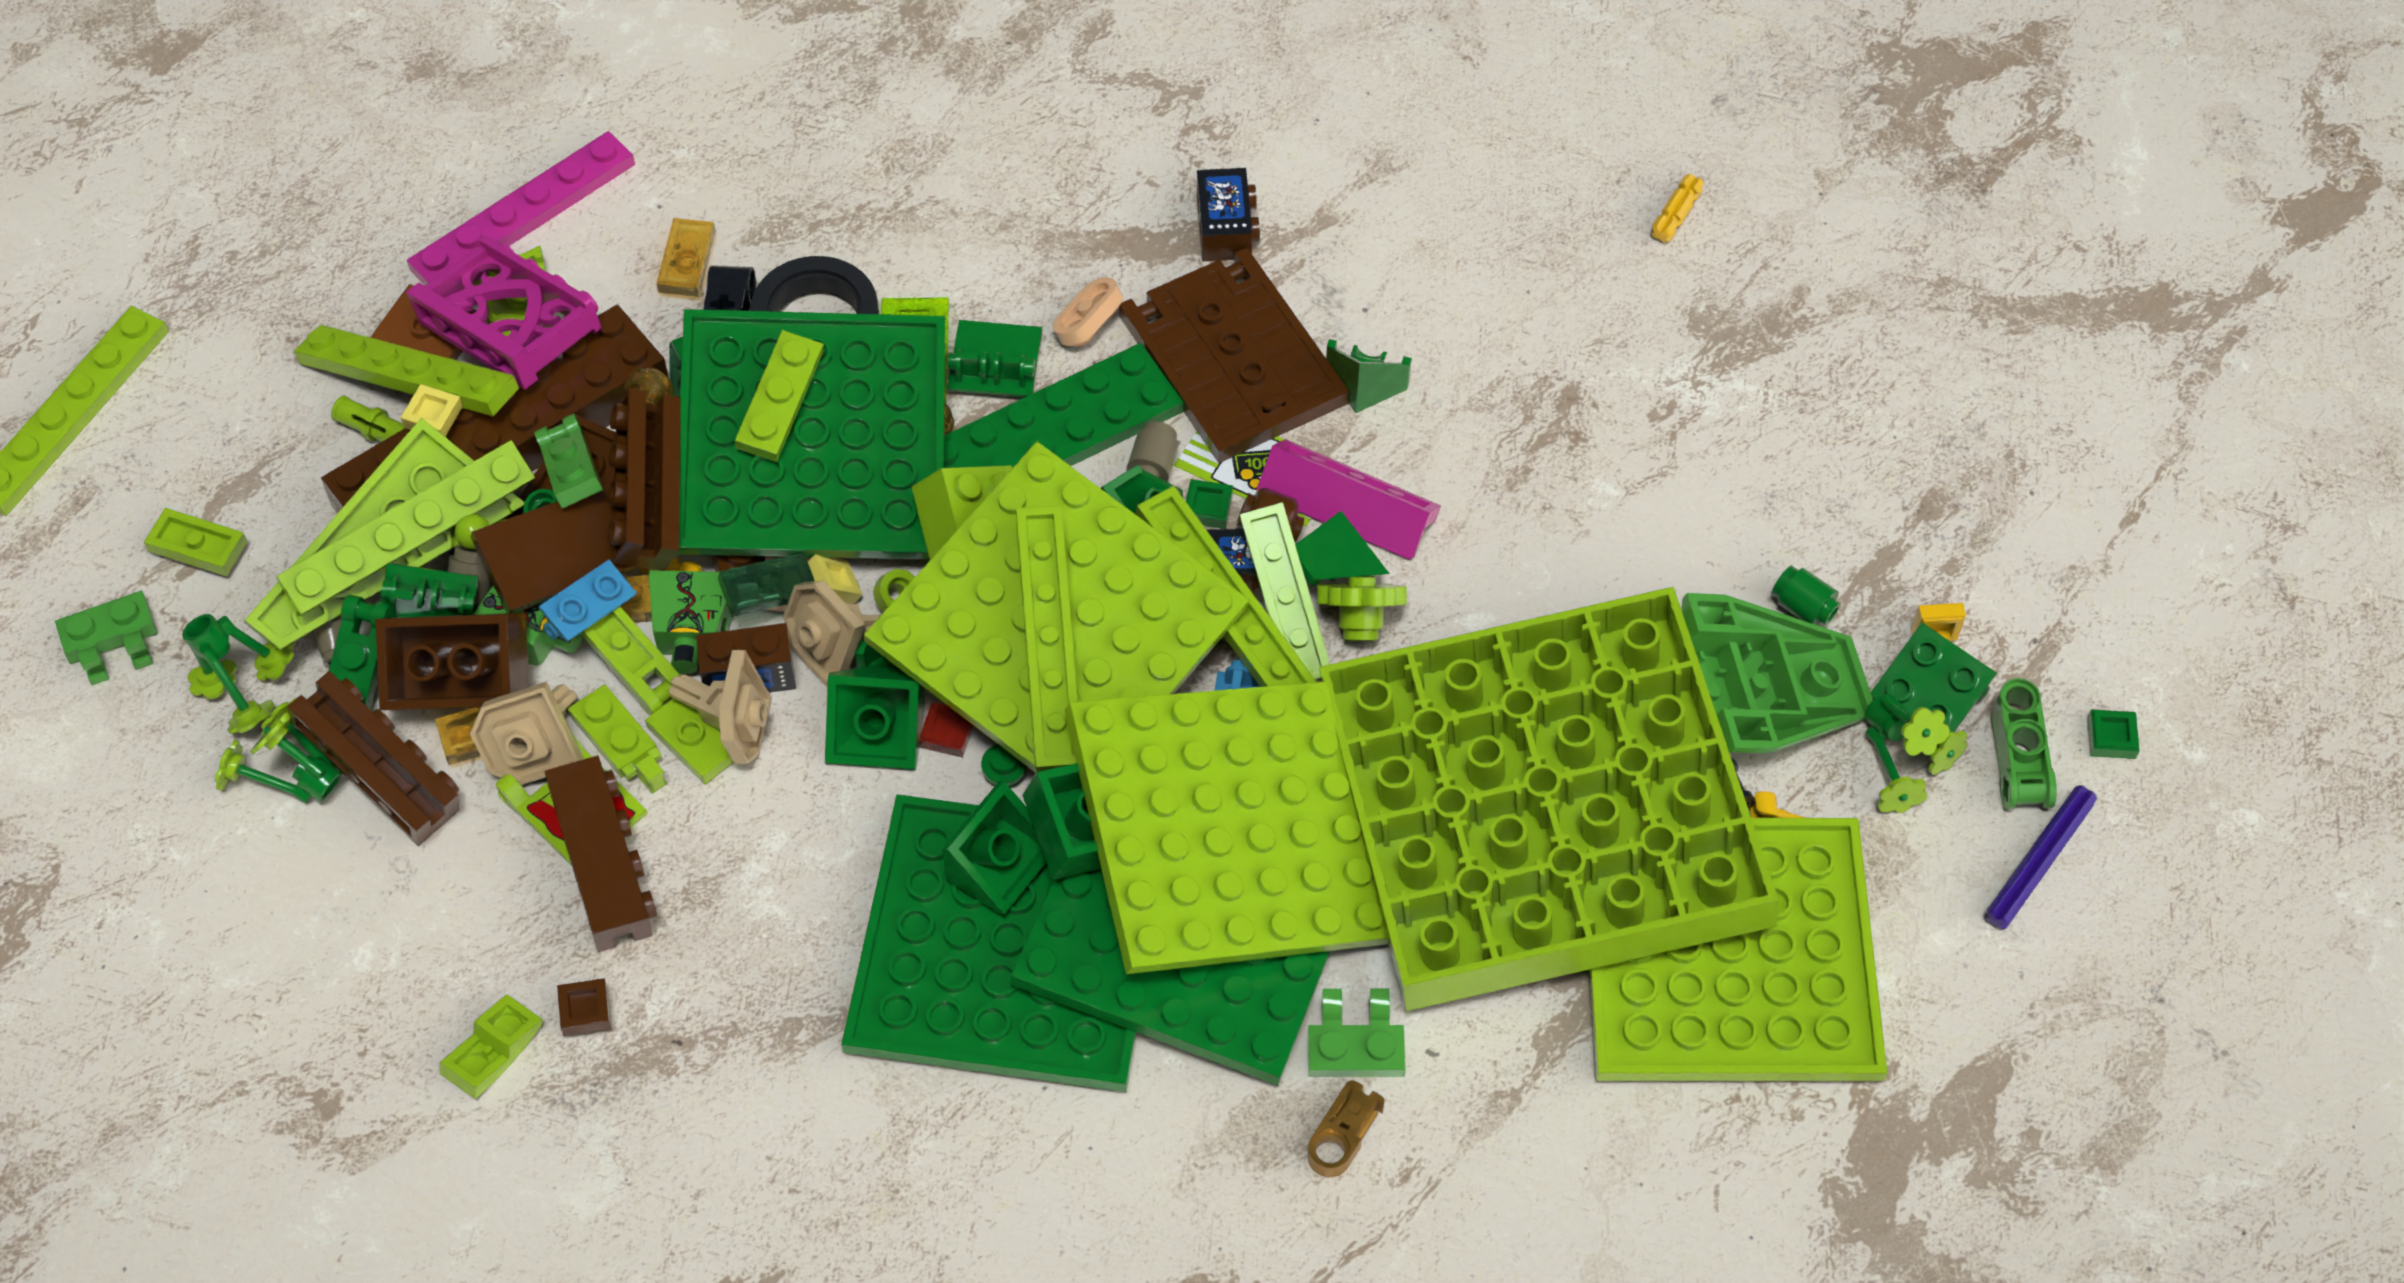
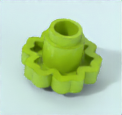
(1361, 604)

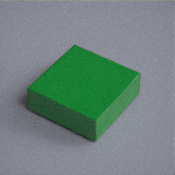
(1210, 502)
(2113, 734)

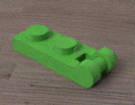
(568, 461)

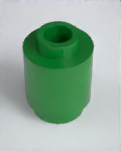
(1806, 596)

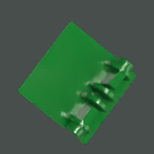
(994, 358)
(428, 591)
(1936, 676)

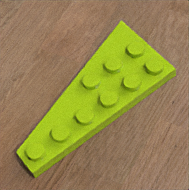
(412, 467)

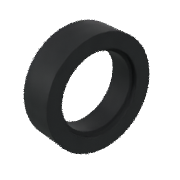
(815, 275)

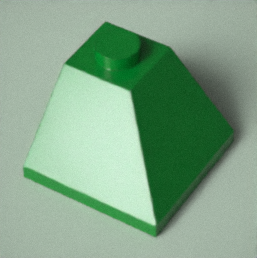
(873, 717)

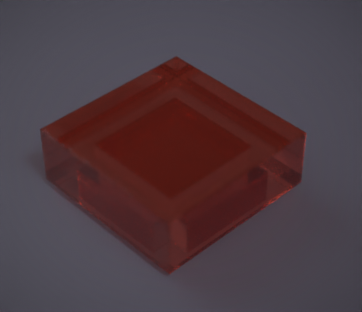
(945, 731)

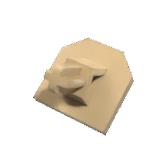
(824, 627)
(733, 706)
(526, 732)

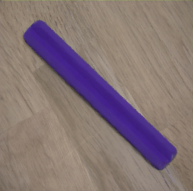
(2040, 857)

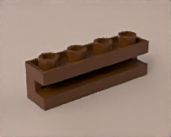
(645, 481)
(375, 757)
(599, 852)

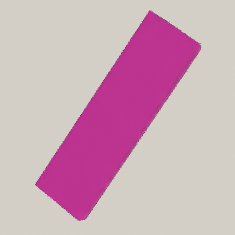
(1325, 486)

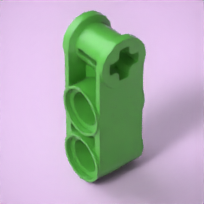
(2024, 775)

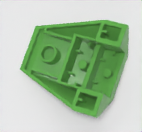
(1773, 673)

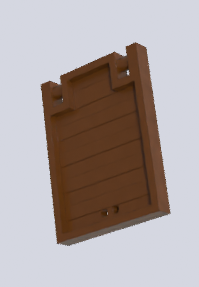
(1235, 355)

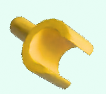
(1766, 807)

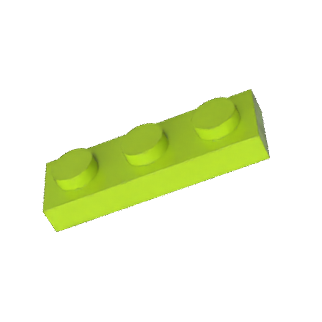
(779, 396)

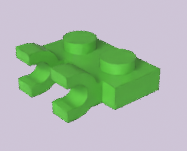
(104, 628)
(1356, 1049)

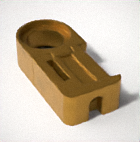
(1345, 1125)

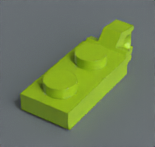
(618, 737)

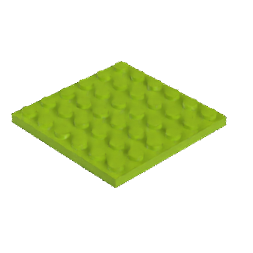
(1136, 606)
(1225, 826)
(1764, 1001)

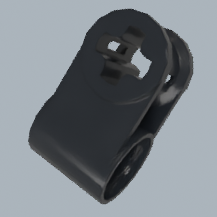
(730, 288)

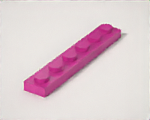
(528, 205)

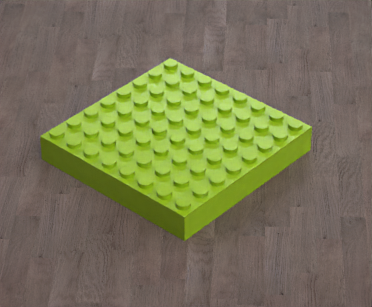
(1547, 799)

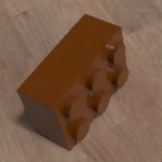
(450, 660)

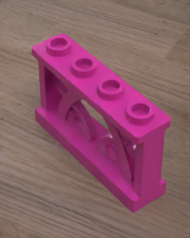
(448, 298)

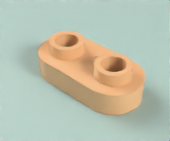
(1087, 312)

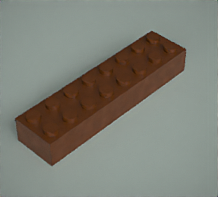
(579, 381)

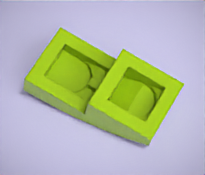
(494, 1045)

